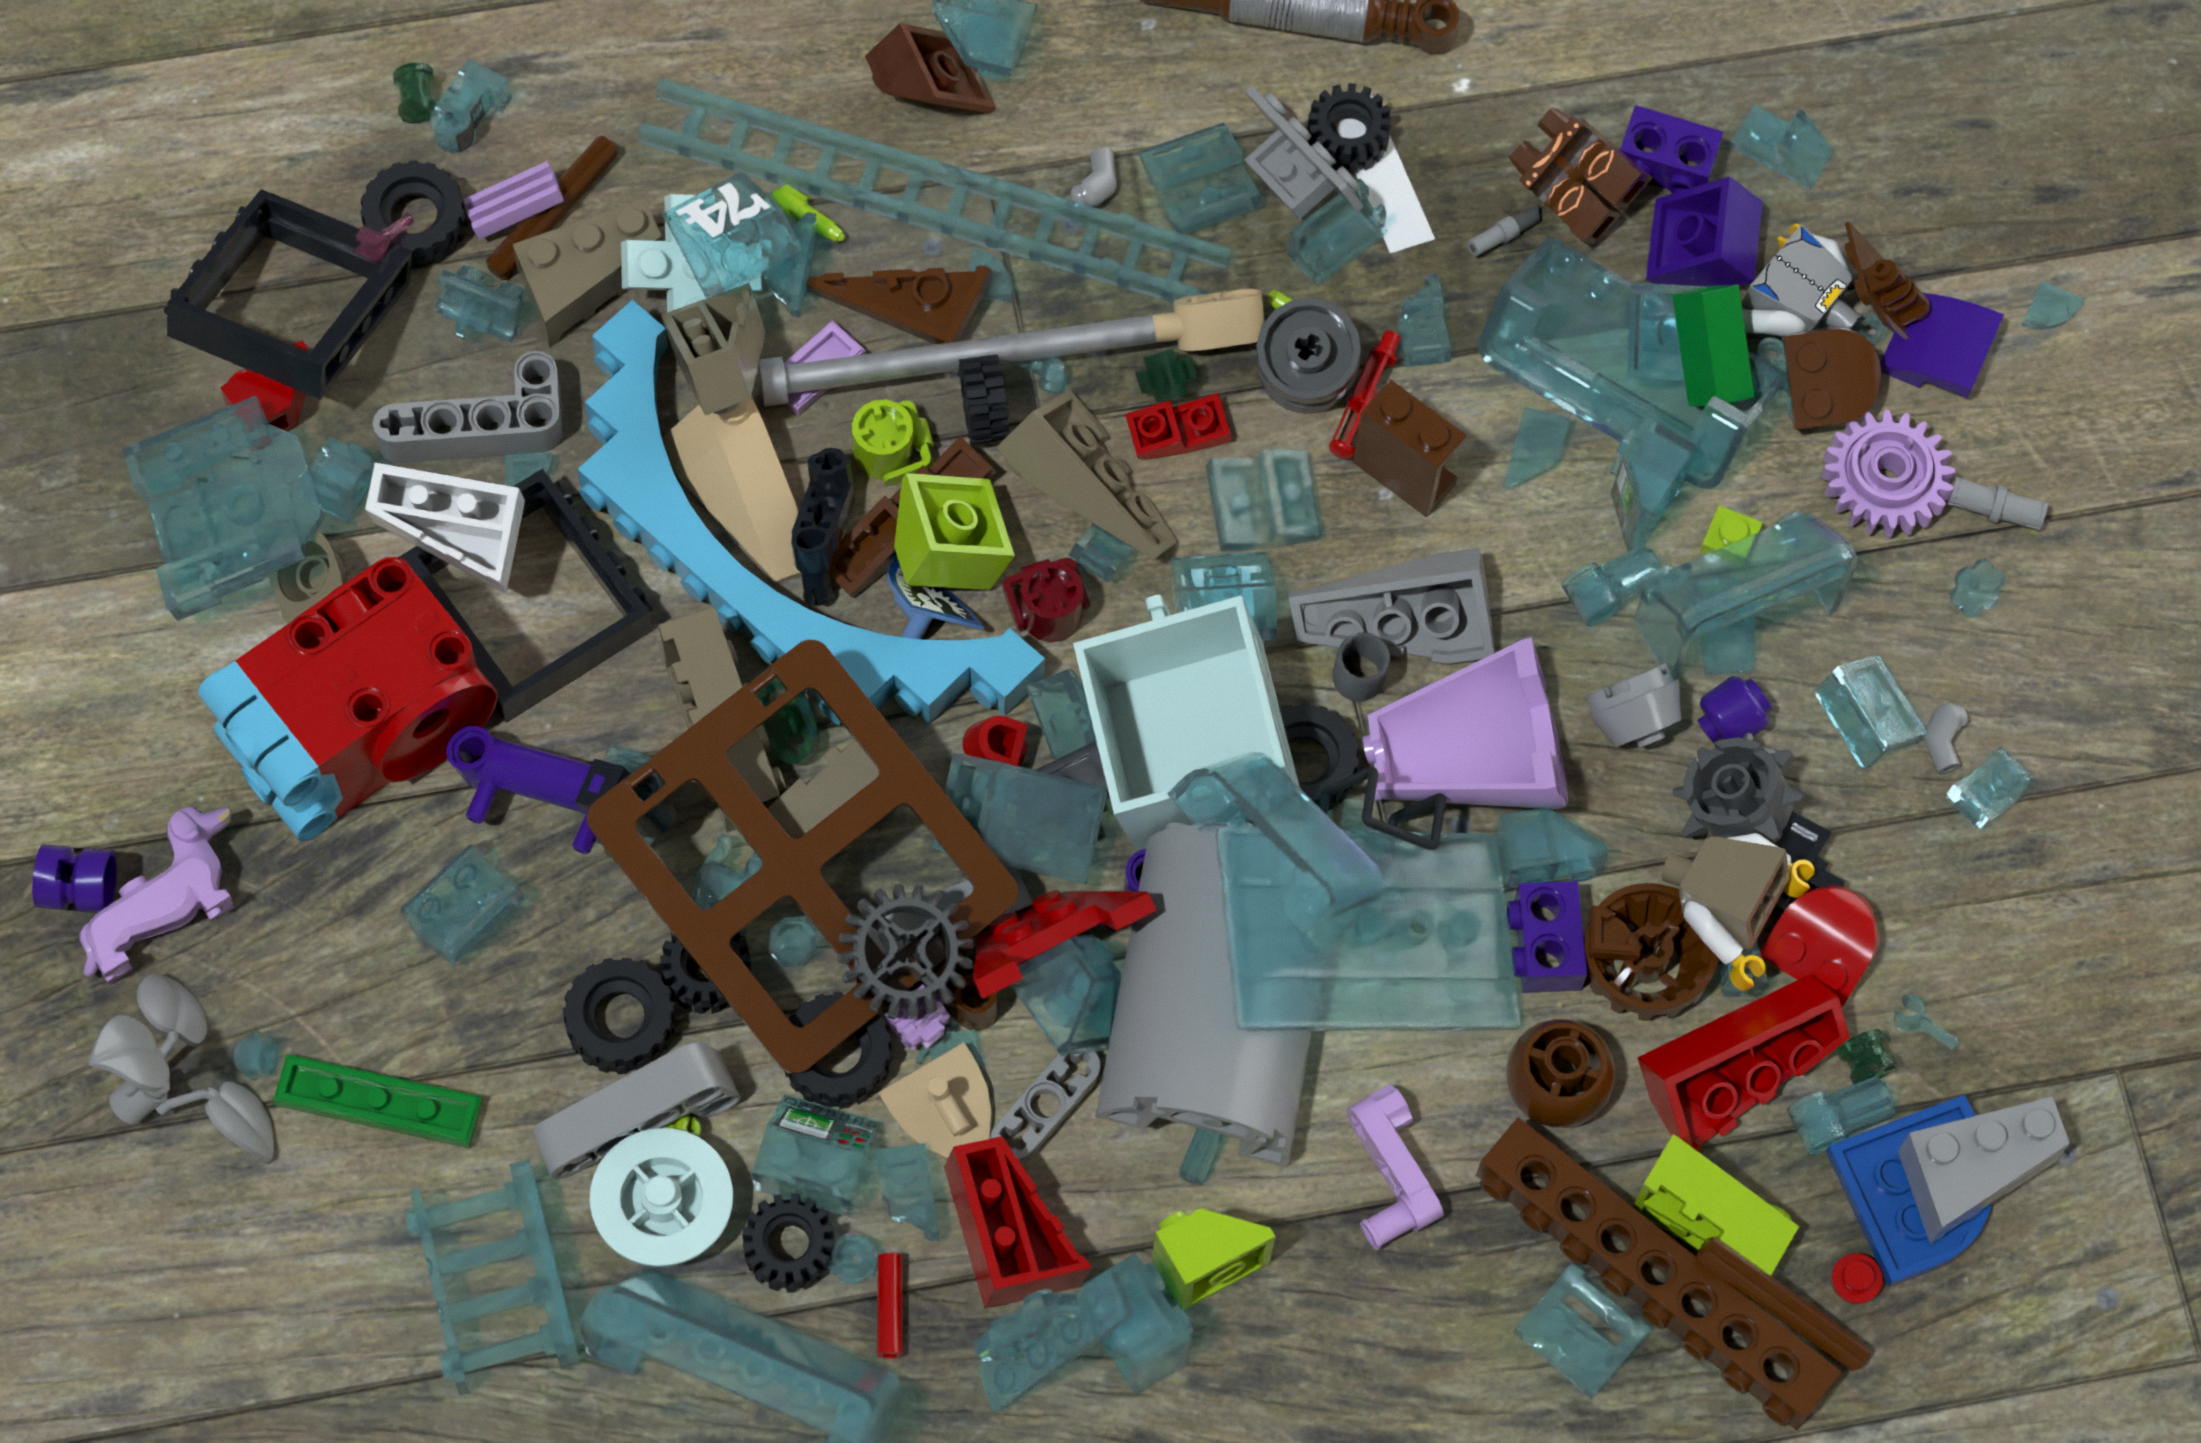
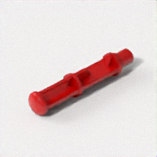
(1365, 392)

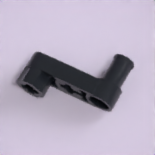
(827, 502)

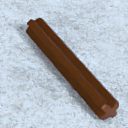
(572, 187)
(1783, 1303)

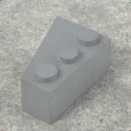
(1978, 1159)

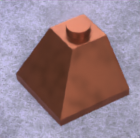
(926, 68)

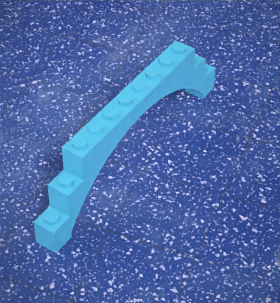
(642, 495)

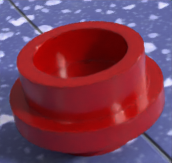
(1856, 1278)

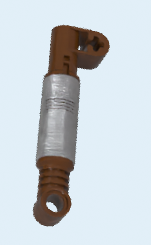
(1342, 18)

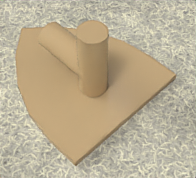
(942, 1102)

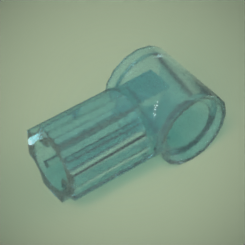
(1601, 590)
(1832, 1117)

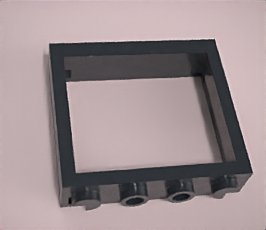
(264, 355)
(606, 568)

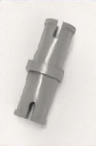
(1998, 503)

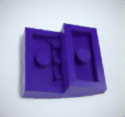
(1943, 346)

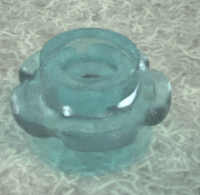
(256, 1055)
(859, 1247)

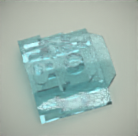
(224, 503)

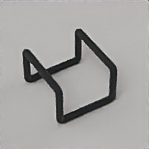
(1391, 827)

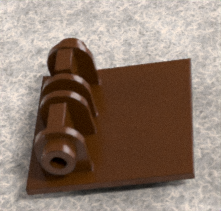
(1884, 285)

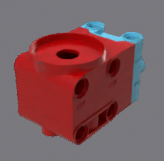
(349, 697)

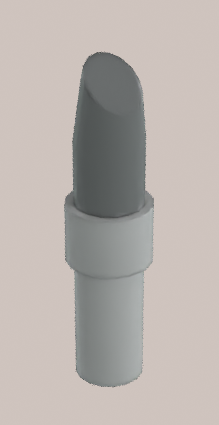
(1504, 230)

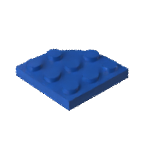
(1883, 1199)

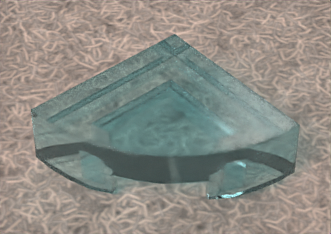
(1000, 285)
(2051, 307)
(524, 465)

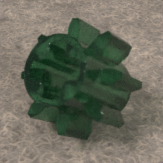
(1166, 375)

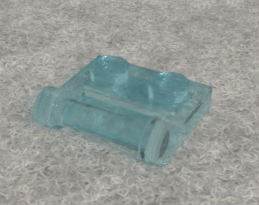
(1570, 1342)

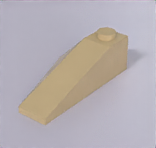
(740, 481)

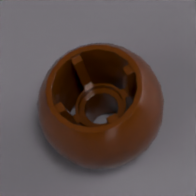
(1593, 1071)

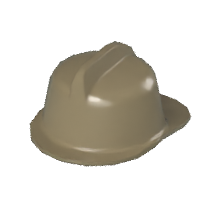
(310, 580)

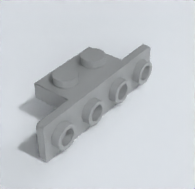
(1293, 168)

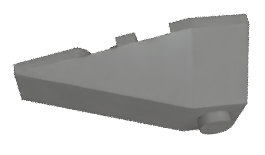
(1416, 608)

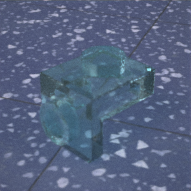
(1990, 788)

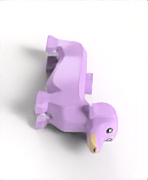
(165, 900)

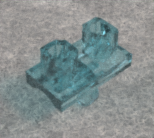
(479, 307)

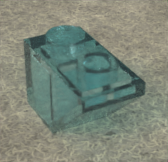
(1546, 847)

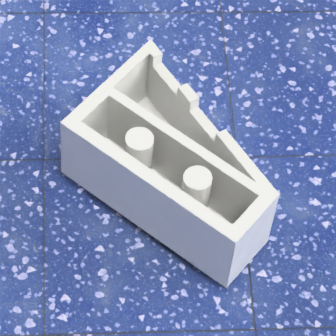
(450, 517)

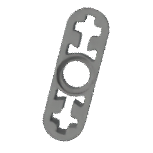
(1079, 1086)

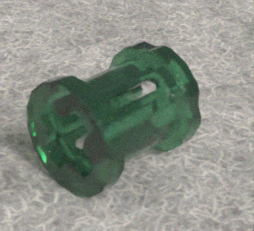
(415, 92)

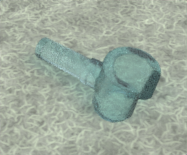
(1051, 373)
(1921, 1022)

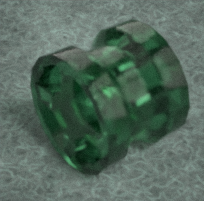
(1867, 1056)

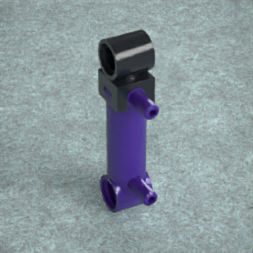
(545, 779)

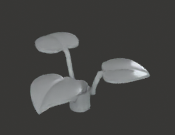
(131, 1053)

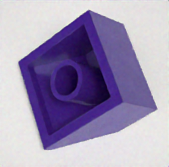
(1705, 236)

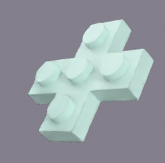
(663, 266)

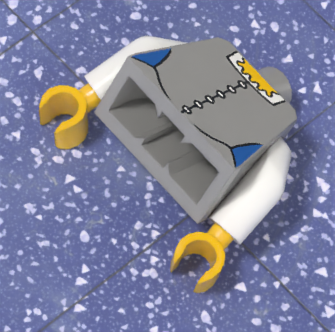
(1800, 287)

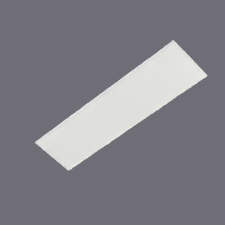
(1391, 187)

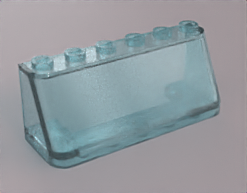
(1566, 337)
(741, 1354)

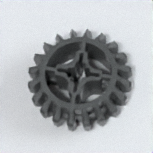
(921, 969)

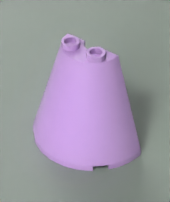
(1473, 737)

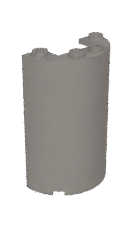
(1175, 1020)

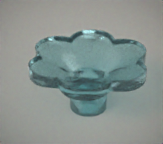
(1977, 588)

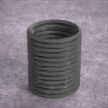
(1365, 646)

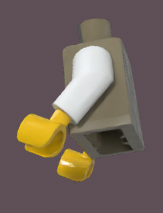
(1732, 893)

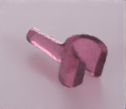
(375, 243)

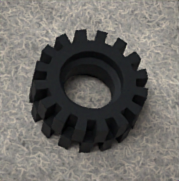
(1354, 106)
(984, 398)
(688, 989)
(788, 1213)

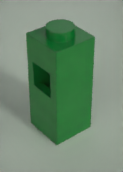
(1713, 344)

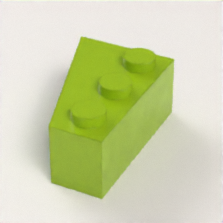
(1701, 1201)

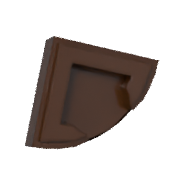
(1610, 937)

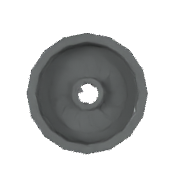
(1327, 375)

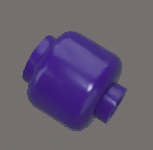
(1734, 710)

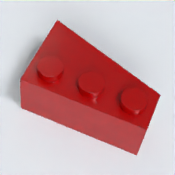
(1007, 1227)

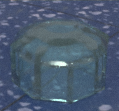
(793, 941)

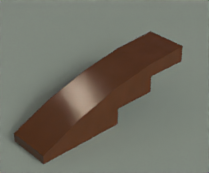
(870, 544)

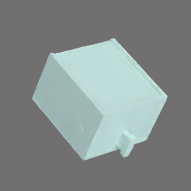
(1176, 701)

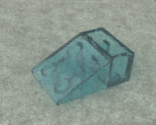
(1028, 816)

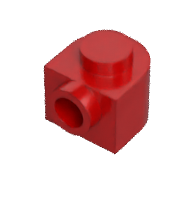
(997, 740)

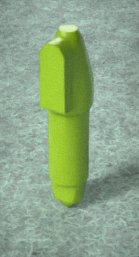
(796, 206)

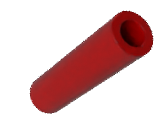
(889, 1305)

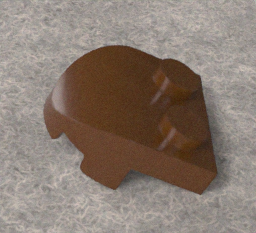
(1830, 375)

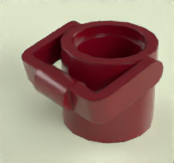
(1050, 599)

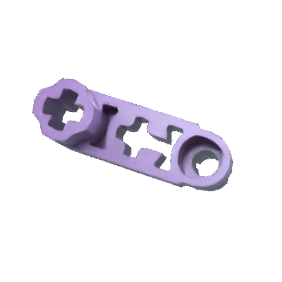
(1376, 1125)

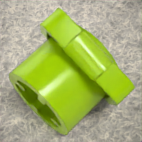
(885, 438)

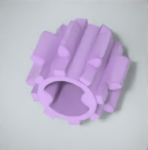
(923, 1030)

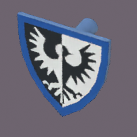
(925, 603)

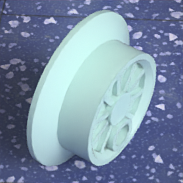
(661, 1197)

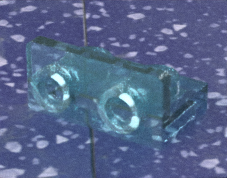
(1869, 710)

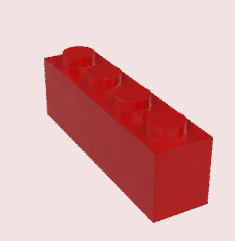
(1741, 1059)

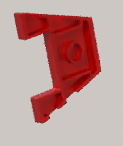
(1050, 922)

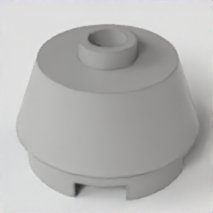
(1637, 707)

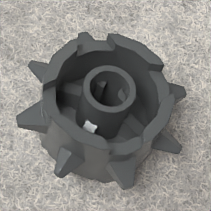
(1738, 790)

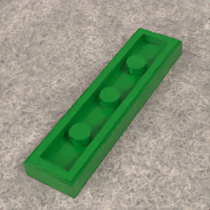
(378, 1101)

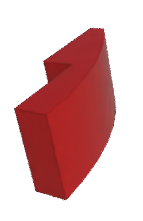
(1179, 429)

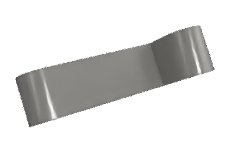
(471, 414)
(678, 1083)

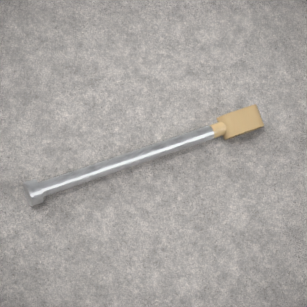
(1196, 324)

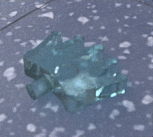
(949, 1041)

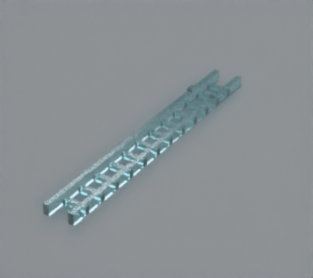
(923, 168)

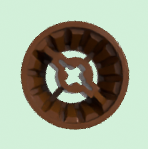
(1657, 919)

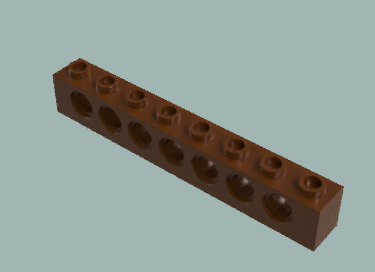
(1646, 1245)

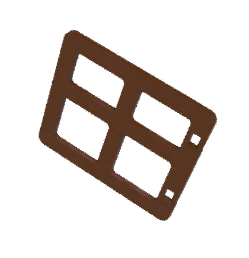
(791, 864)

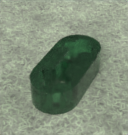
(792, 718)

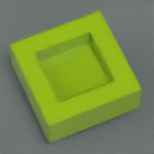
(1728, 528)

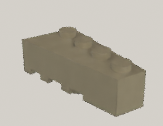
(705, 676)

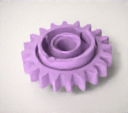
(1919, 468)

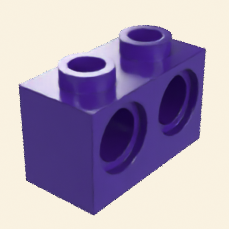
(1671, 142)
(1557, 937)

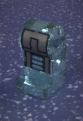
(466, 105)

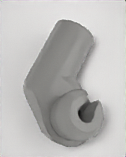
(1099, 184)
(1941, 729)

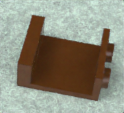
(1406, 447)

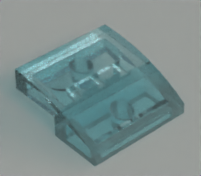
(1200, 179)
(1263, 500)

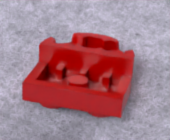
(1827, 936)

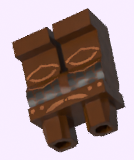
(1564, 167)

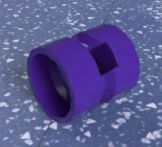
(92, 878)

